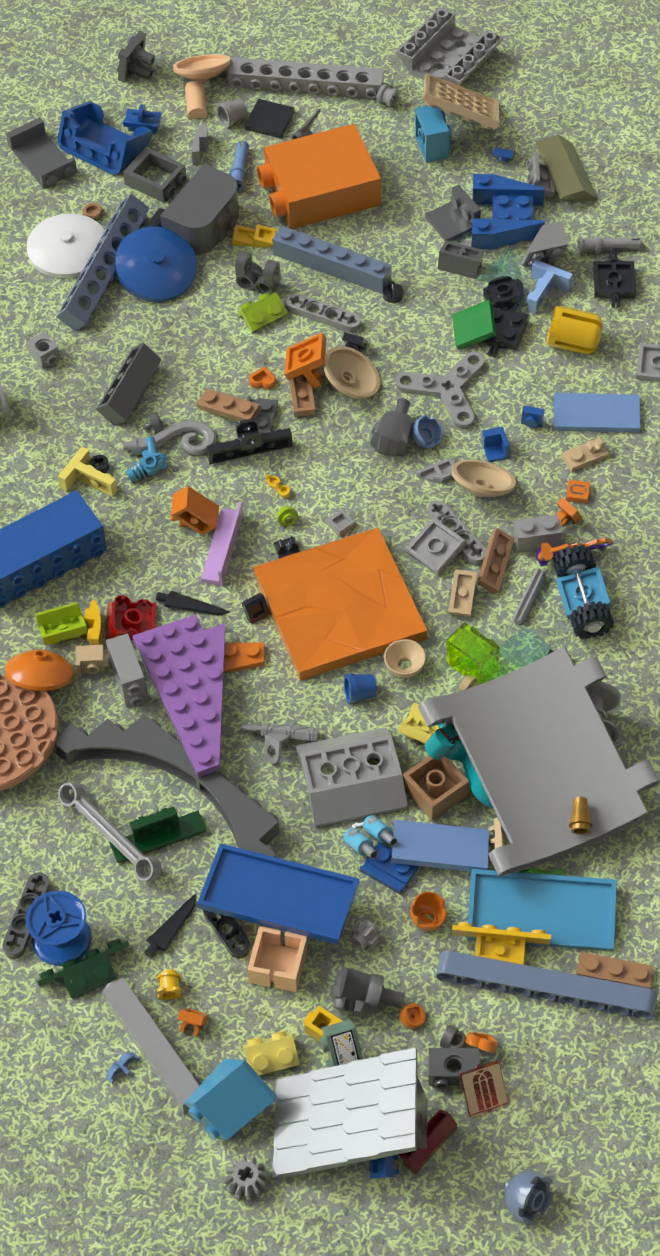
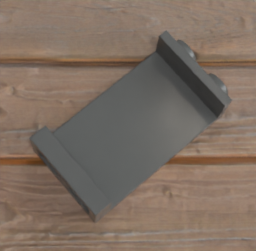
(40, 153)

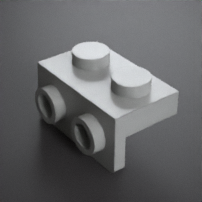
(539, 175)

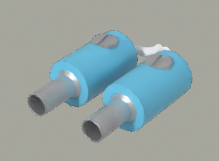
(376, 829)

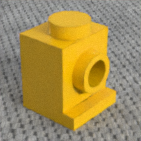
(316, 1019)

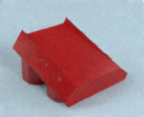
(129, 617)

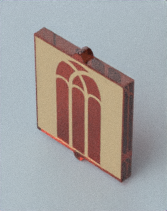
(483, 1088)

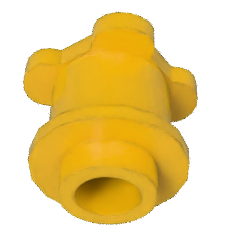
(169, 985)

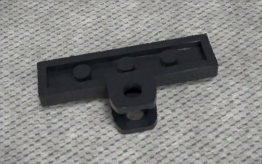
(249, 443)

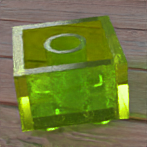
(472, 653)

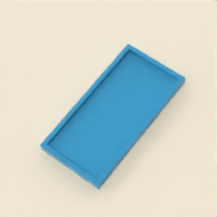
(569, 908)

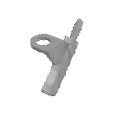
(278, 734)

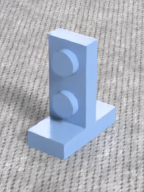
(547, 278)

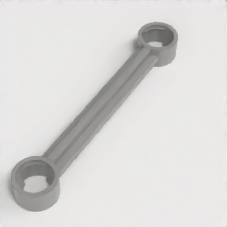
(110, 831)

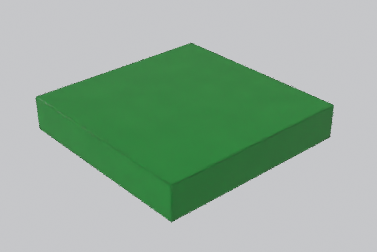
(474, 324)

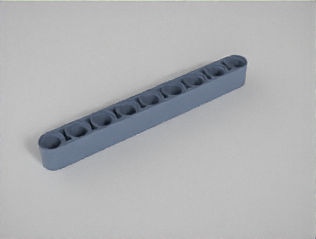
(547, 984)

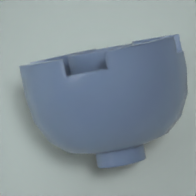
(528, 1190)

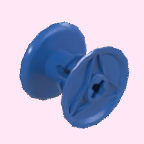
(58, 927)

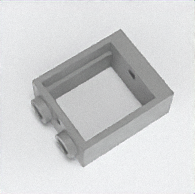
(127, 670)

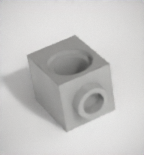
(43, 350)

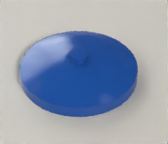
(155, 264)

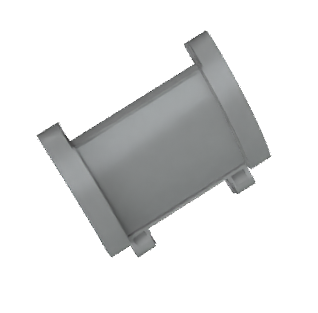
(537, 750)

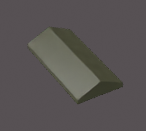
(565, 169)

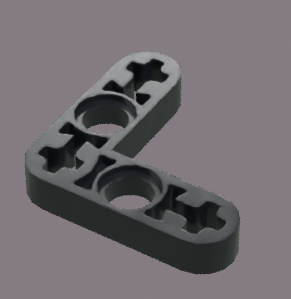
(230, 944)

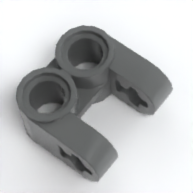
(251, 276)

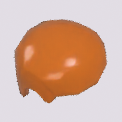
(430, 904)

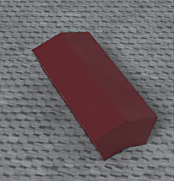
(438, 1131)

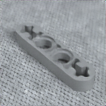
(324, 310)
(461, 530)

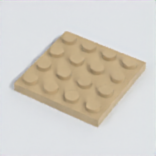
(461, 101)

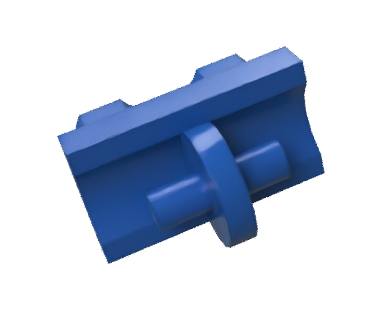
(141, 117)

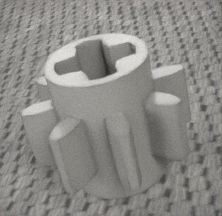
(364, 935)

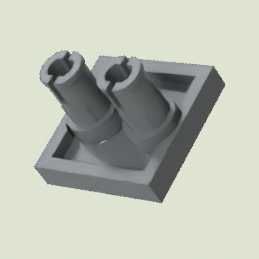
(132, 57)

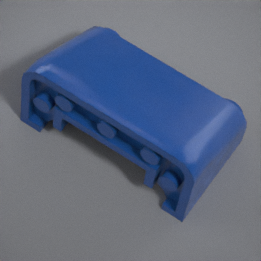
(97, 143)

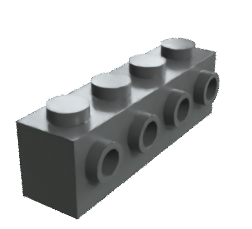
(129, 384)

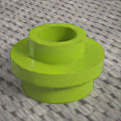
(287, 516)

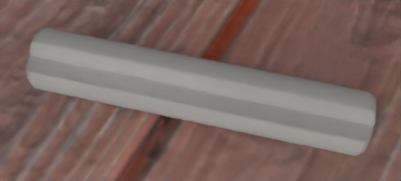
(529, 597)

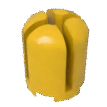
(574, 330)

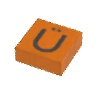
(578, 491)

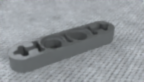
(20, 914)

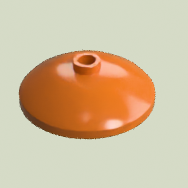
(39, 670)

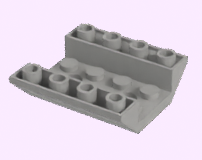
(436, 45)
(355, 785)

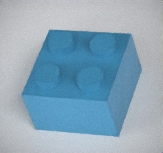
(432, 133)

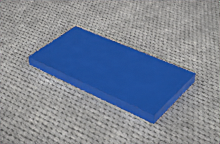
(278, 893)

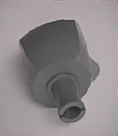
(393, 430)
(362, 992)

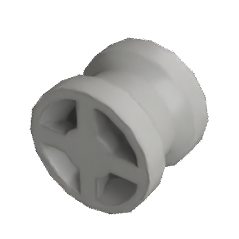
(387, 95)

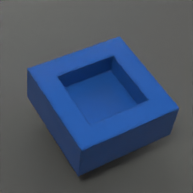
(504, 154)
(532, 416)

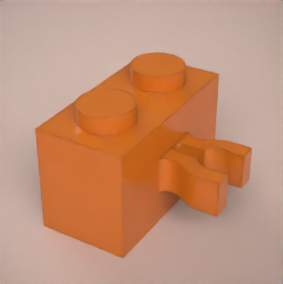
(194, 510)

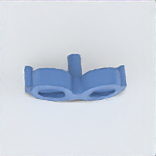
(115, 1068)

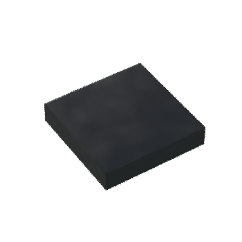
(269, 118)

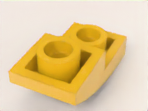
(94, 623)

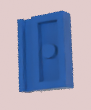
(388, 874)

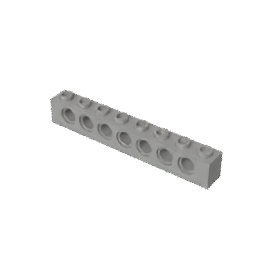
(305, 77)

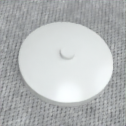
(63, 244)

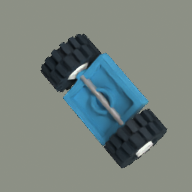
(583, 592)

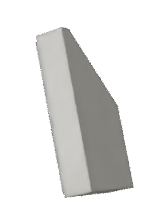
(438, 472)

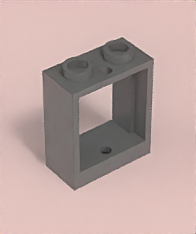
(147, 158)

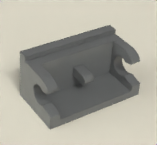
(460, 259)

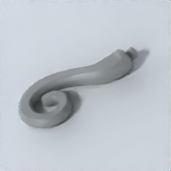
(139, 445)

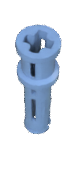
(238, 170)

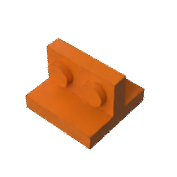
(307, 359)

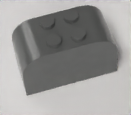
(204, 209)

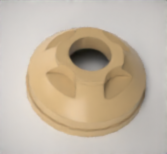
(404, 650)

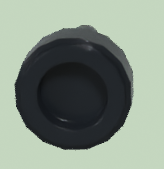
(393, 292)

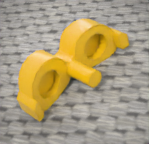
(274, 482)

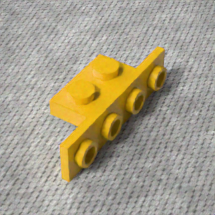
(501, 944)

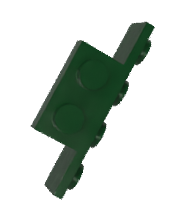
(161, 830)
(86, 973)

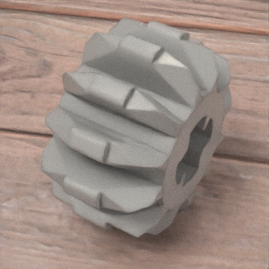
(250, 1185)

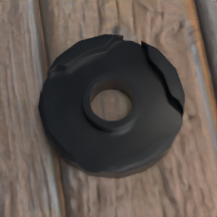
(500, 299)

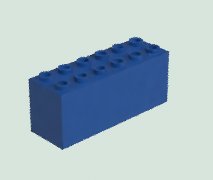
(48, 545)

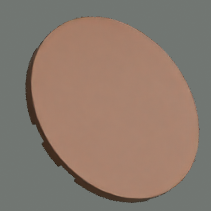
(26, 732)

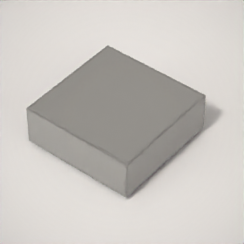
(341, 523)

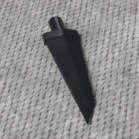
(183, 602)
(165, 933)

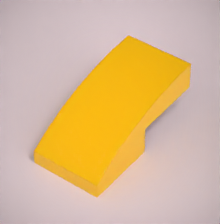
(257, 237)

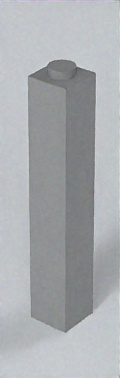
(150, 1042)

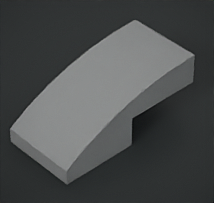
(199, 143)

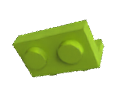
(262, 312)
(61, 623)

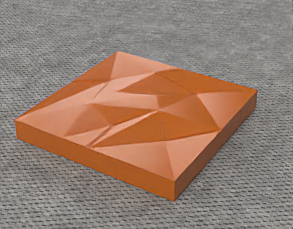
(339, 603)

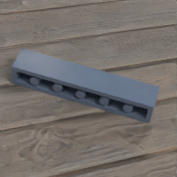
(331, 259)

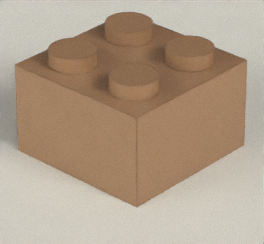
(435, 785)

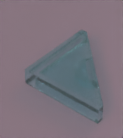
(499, 268)

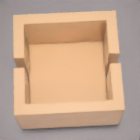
(275, 962)

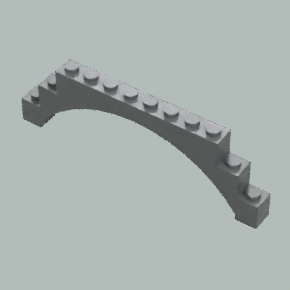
(153, 746)

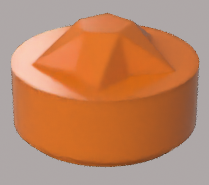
(412, 1016)

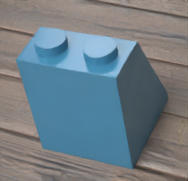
(229, 1098)

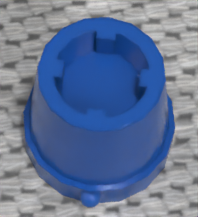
(359, 687)

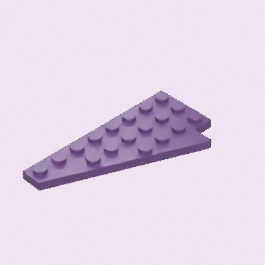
(189, 679)

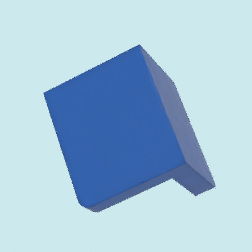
(495, 444)

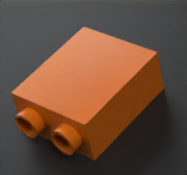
(320, 177)

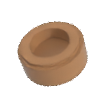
(93, 211)

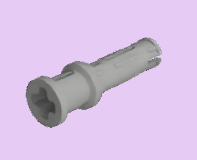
(599, 244)

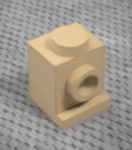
(91, 659)

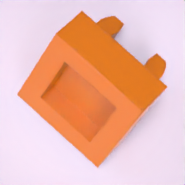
(567, 512)
(193, 1018)

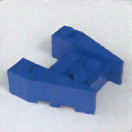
(511, 211)

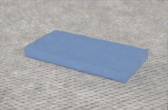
(596, 412)
(440, 846)

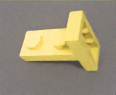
(80, 470)

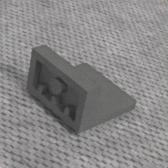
(454, 217)

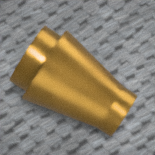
(580, 817)

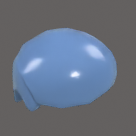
(425, 429)

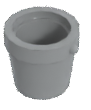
(231, 112)

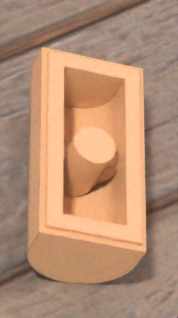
(195, 100)

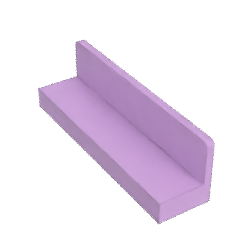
(222, 546)

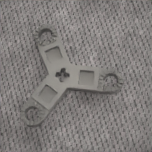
(435, 386)

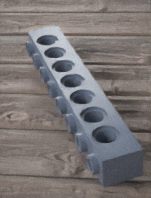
(101, 265)

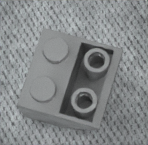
(547, 244)

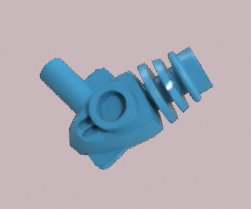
(149, 463)

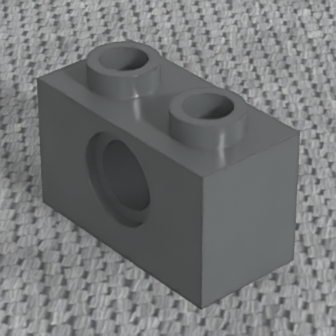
(443, 1058)

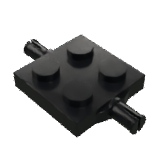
(614, 279)
(509, 329)

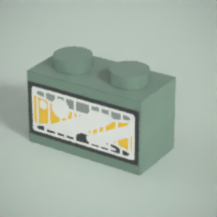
(340, 1043)

